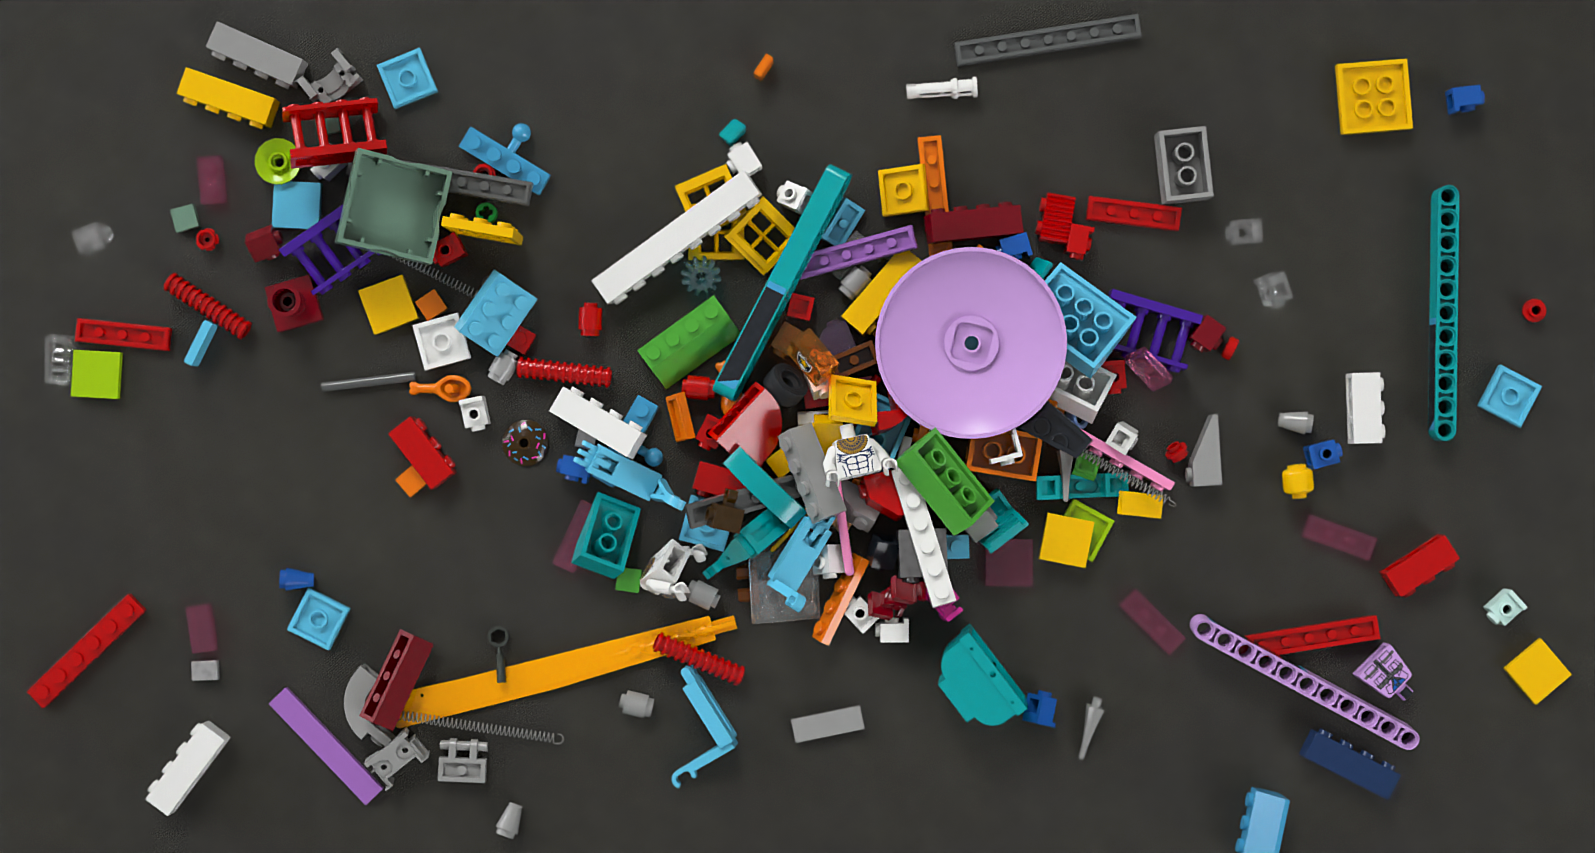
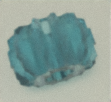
(690, 277)

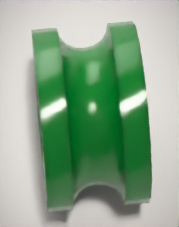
(481, 208)

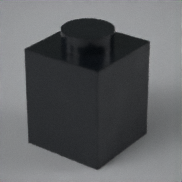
(882, 551)

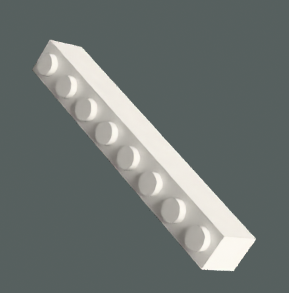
(677, 237)

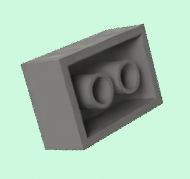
(1183, 165)

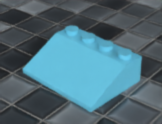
(1091, 320)

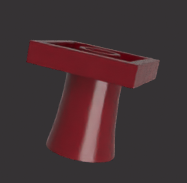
(304, 307)

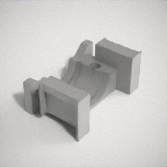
(334, 84)
(396, 757)

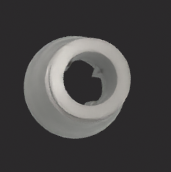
(1296, 421)
(509, 821)

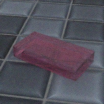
(201, 628)

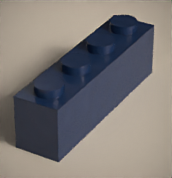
(1350, 764)

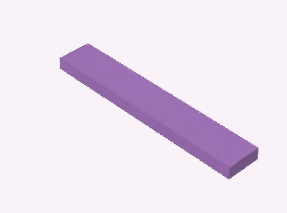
(861, 251)
(326, 745)

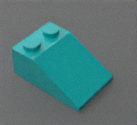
(606, 536)

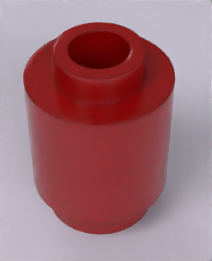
(590, 319)
(698, 387)

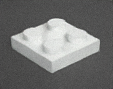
(441, 342)

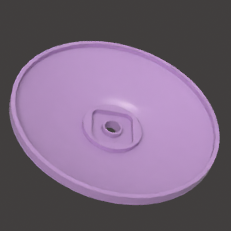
(925, 335)

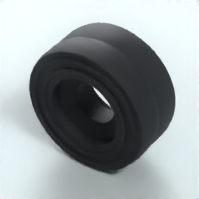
(785, 384)

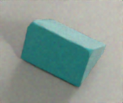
(733, 132)
(1041, 267)

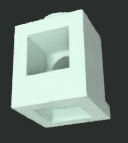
(1496, 604)

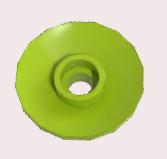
(267, 158)

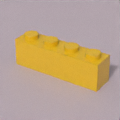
(227, 97)
(865, 310)

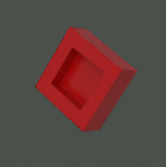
(800, 307)
(521, 340)

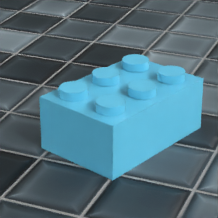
(495, 313)

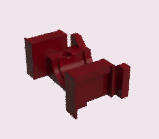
(895, 598)

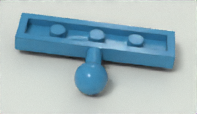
(505, 158)
(641, 413)

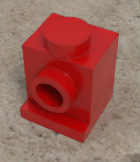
(1078, 241)
(456, 250)
(1119, 368)
(704, 441)

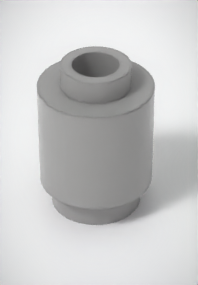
(855, 282)
(503, 367)
(702, 594)
(636, 704)

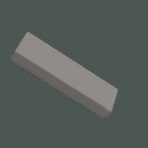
(827, 723)

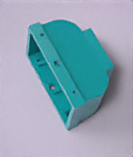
(976, 684)

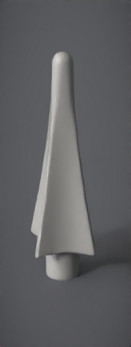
(1065, 463)
(1093, 715)

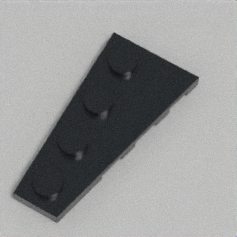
(1057, 430)

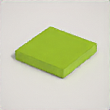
(96, 374)
(1101, 527)

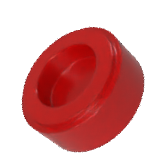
(1229, 348)

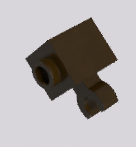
(725, 515)

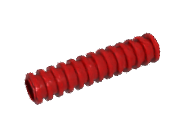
(207, 306)
(564, 372)
(698, 658)

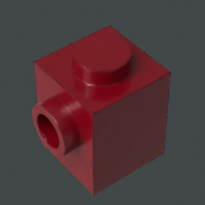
(264, 243)
(1207, 335)

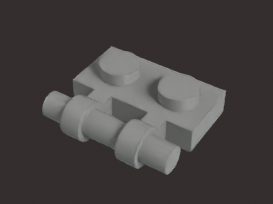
(462, 768)

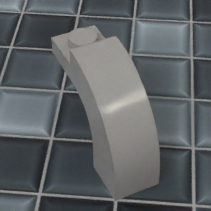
(354, 700)

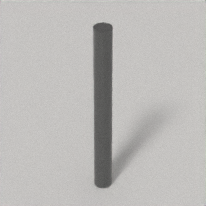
(368, 381)

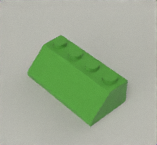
(689, 342)
(945, 482)

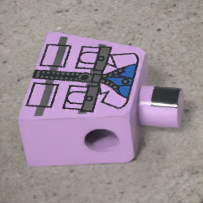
(1385, 673)

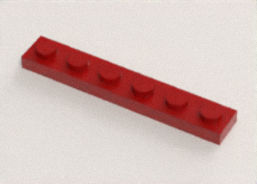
(1317, 635)
(86, 650)

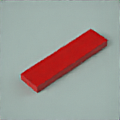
(1133, 213)
(123, 334)

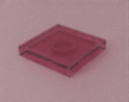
(1010, 564)

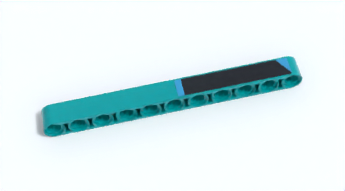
(782, 282)
(1448, 302)

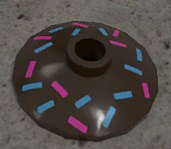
(536, 447)

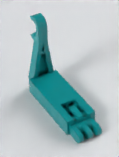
(751, 541)

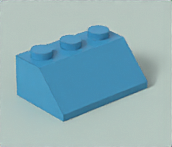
(1263, 822)

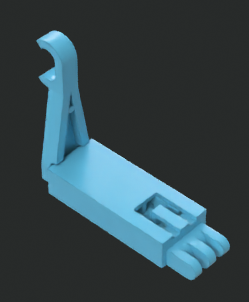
(627, 474)
(798, 559)
(713, 718)

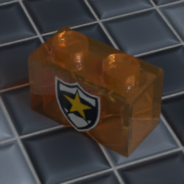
(812, 357)

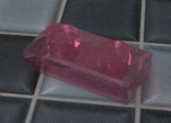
(211, 180)
(1148, 369)

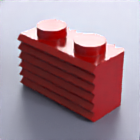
(1055, 218)

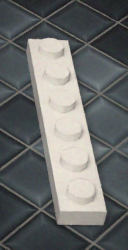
(924, 541)

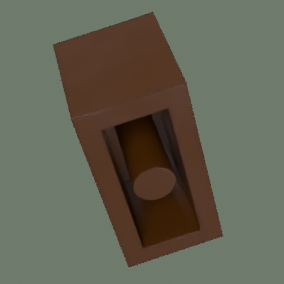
(856, 359)

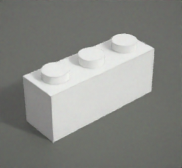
(1364, 408)

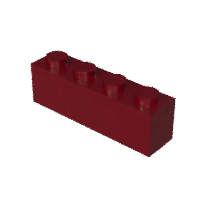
(973, 223)
(396, 680)

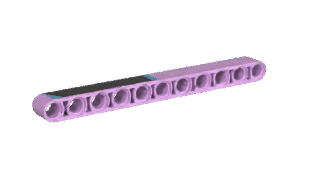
(1313, 688)

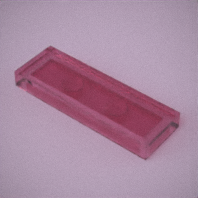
(1339, 537)
(566, 550)
(1152, 621)

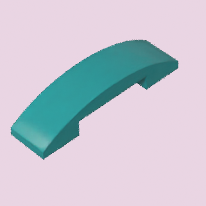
(1103, 486)
(764, 487)

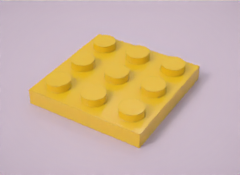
(1373, 96)
(482, 229)

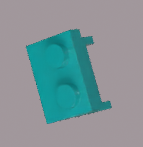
(1008, 522)

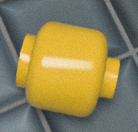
(1297, 480)

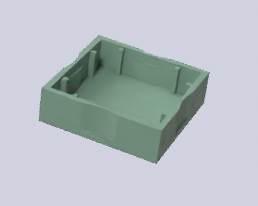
(393, 207)

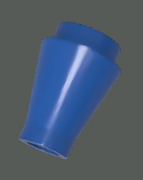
(295, 579)

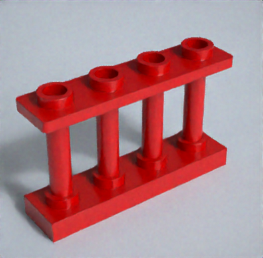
(326, 153)

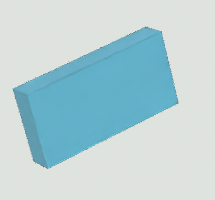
(201, 343)

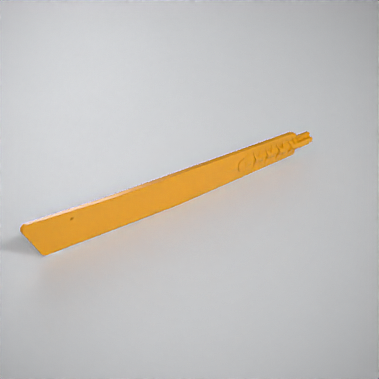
(553, 671)

